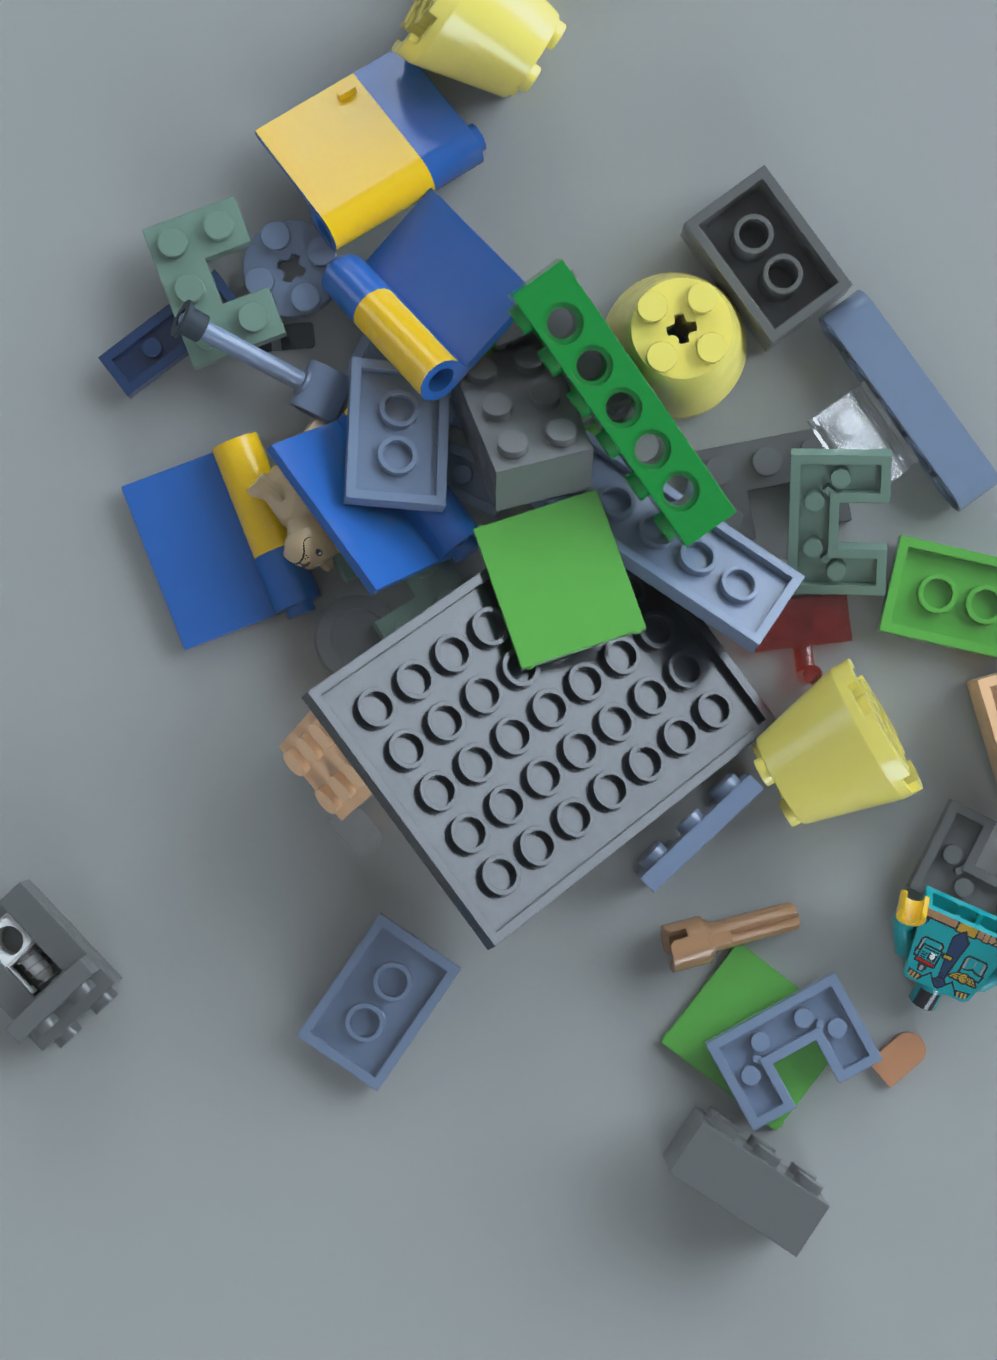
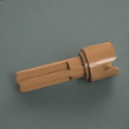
(695, 941)

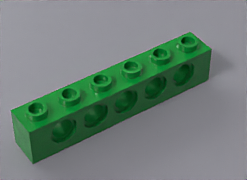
(704, 501)

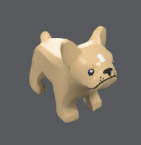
(306, 540)

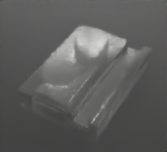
(862, 423)

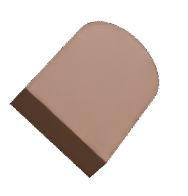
(900, 1057)

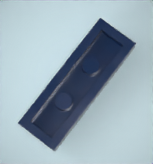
(151, 348)

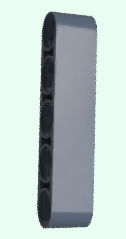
(909, 399)

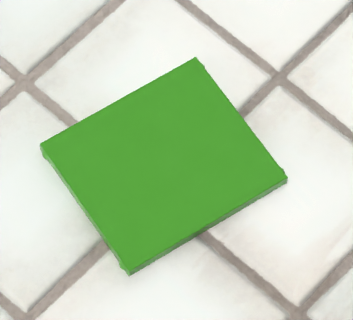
(559, 579)
(731, 994)

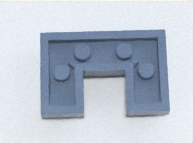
(728, 798)
(810, 1014)

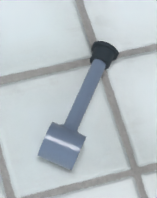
(316, 390)

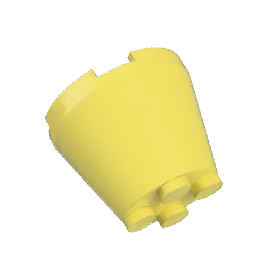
(481, 41)
(690, 374)
(834, 751)

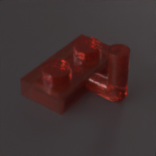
(806, 624)

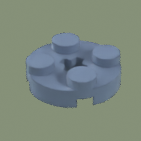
(277, 244)

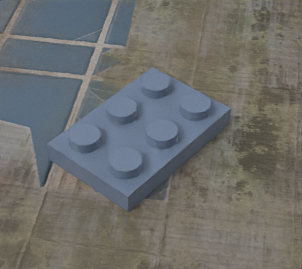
(394, 441)
(379, 1001)

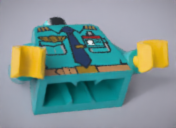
(944, 947)

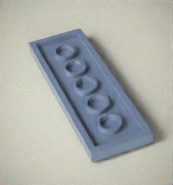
(716, 578)

